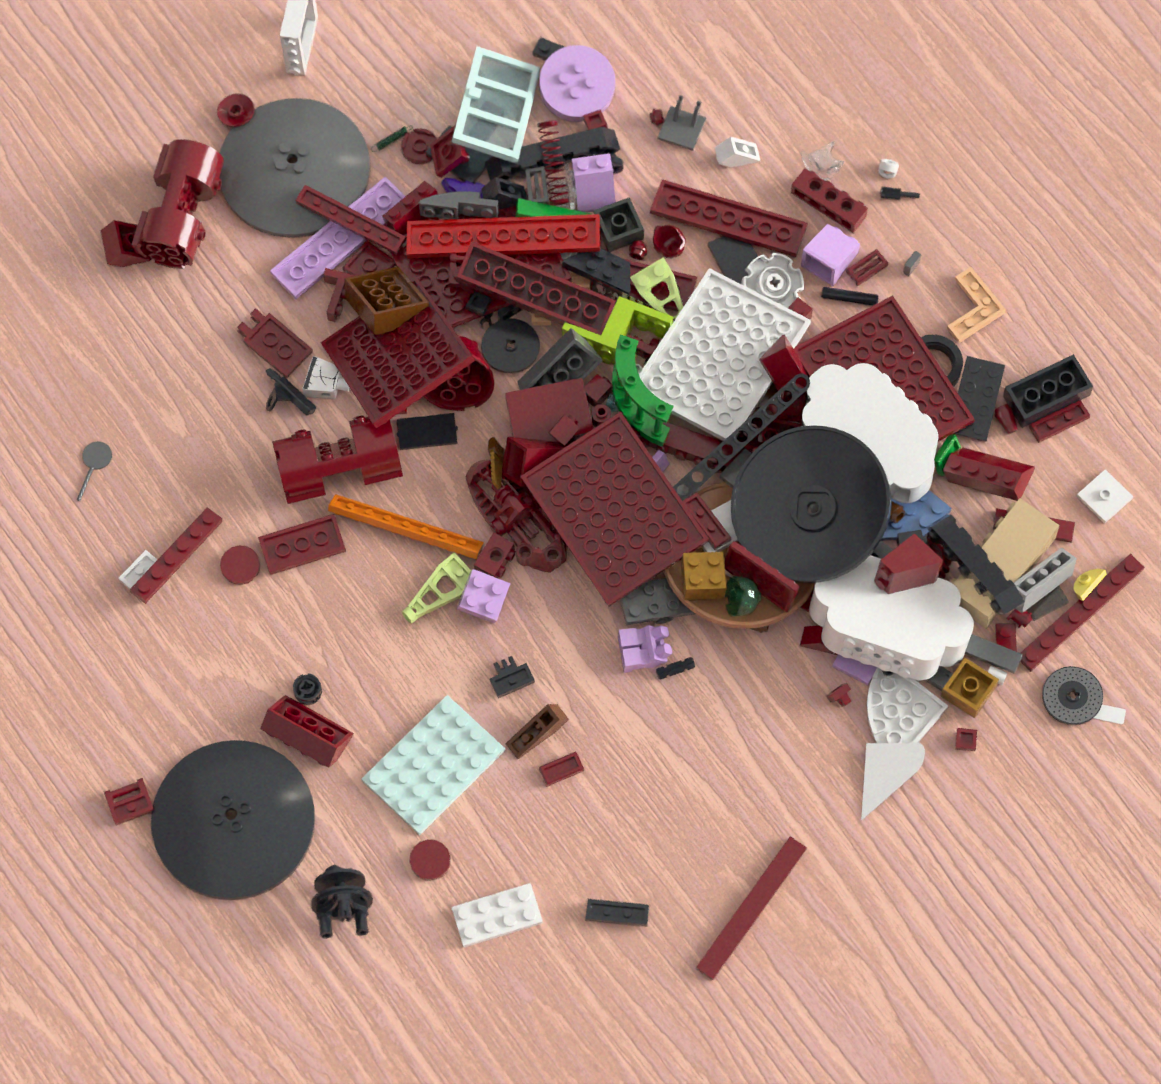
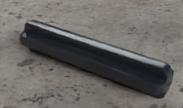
(849, 296)

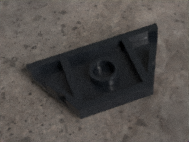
(601, 266)

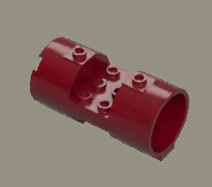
(189, 175)
(303, 465)

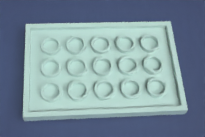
(433, 764)

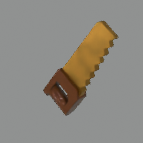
(496, 454)

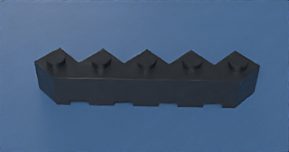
(576, 145)
(975, 564)

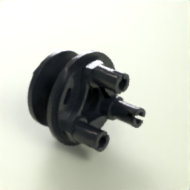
(341, 898)

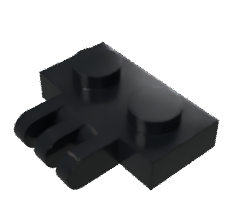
(510, 677)

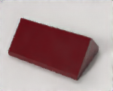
(782, 363)

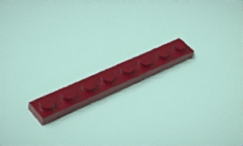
(1081, 612)

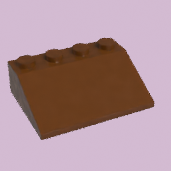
(384, 299)

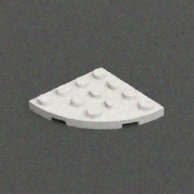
(901, 708)

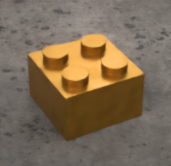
(703, 575)
(969, 687)

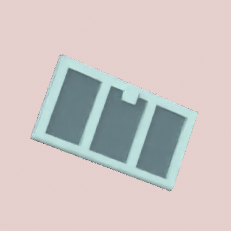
(496, 105)

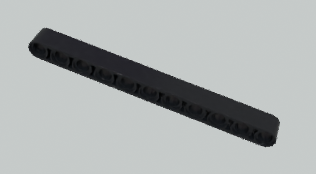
(748, 429)

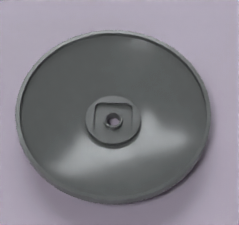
(264, 185)

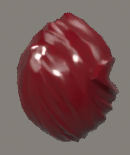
(668, 241)

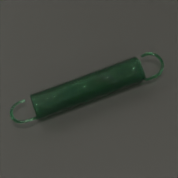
(391, 138)

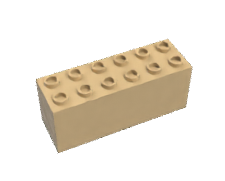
(1015, 548)

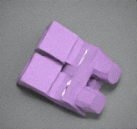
(652, 646)

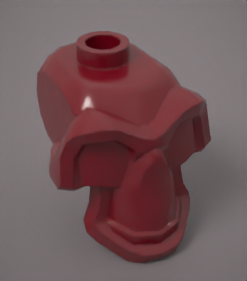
(795, 410)

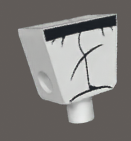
(323, 380)

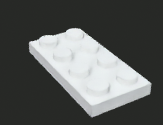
(497, 915)

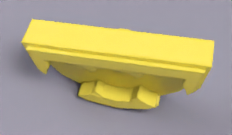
(1087, 582)

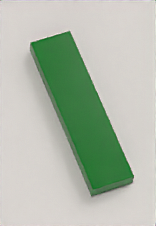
(528, 208)

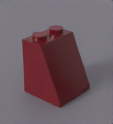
(524, 455)
(908, 567)

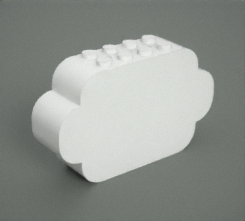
(881, 417)
(897, 631)

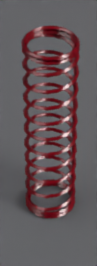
(542, 125)

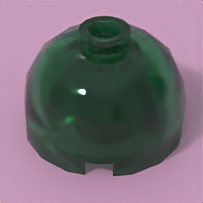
(742, 596)

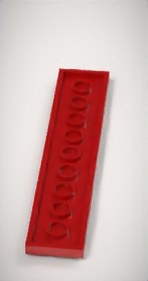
(504, 235)

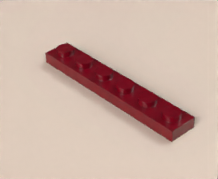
(350, 219)
(176, 555)

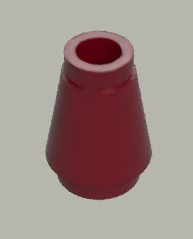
(1006, 418)

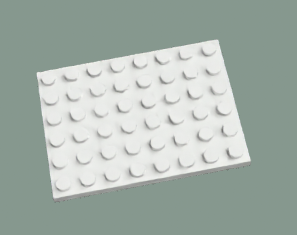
(713, 354)

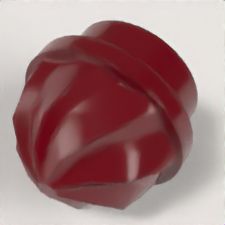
(638, 250)

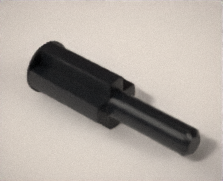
(896, 193)

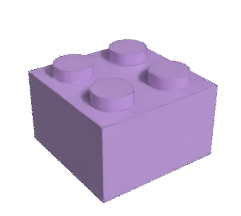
(483, 596)

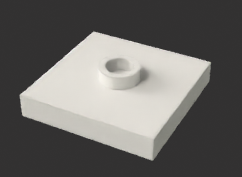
(1104, 496)

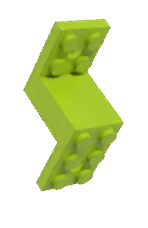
(621, 321)

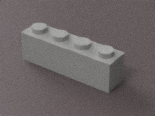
(1045, 577)

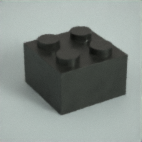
(619, 224)

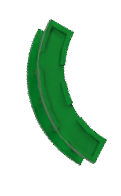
(634, 398)

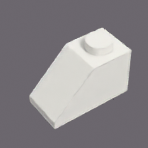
(736, 153)

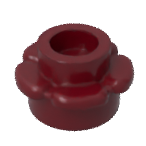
(656, 116)

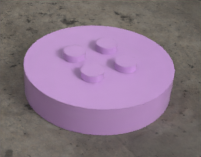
(576, 82)

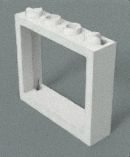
(298, 34)

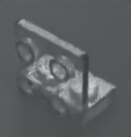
(572, 193)

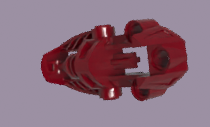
(512, 509)

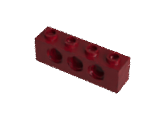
(833, 209)

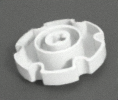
(779, 271)

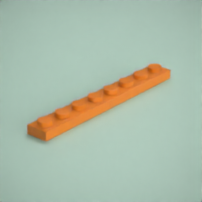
(405, 526)

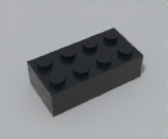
(1047, 391)

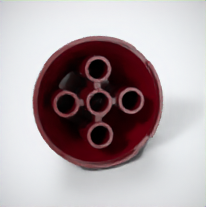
(467, 387)

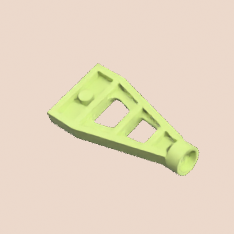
(652, 276)
(456, 571)

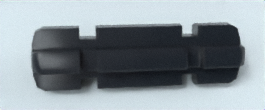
(675, 668)

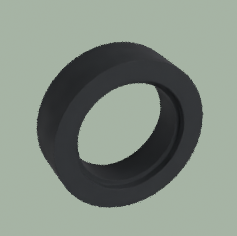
(949, 348)

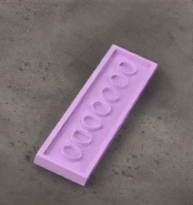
(332, 242)

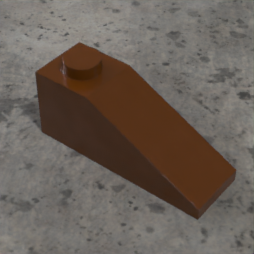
(537, 730)

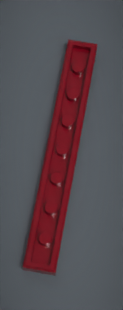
(751, 908)

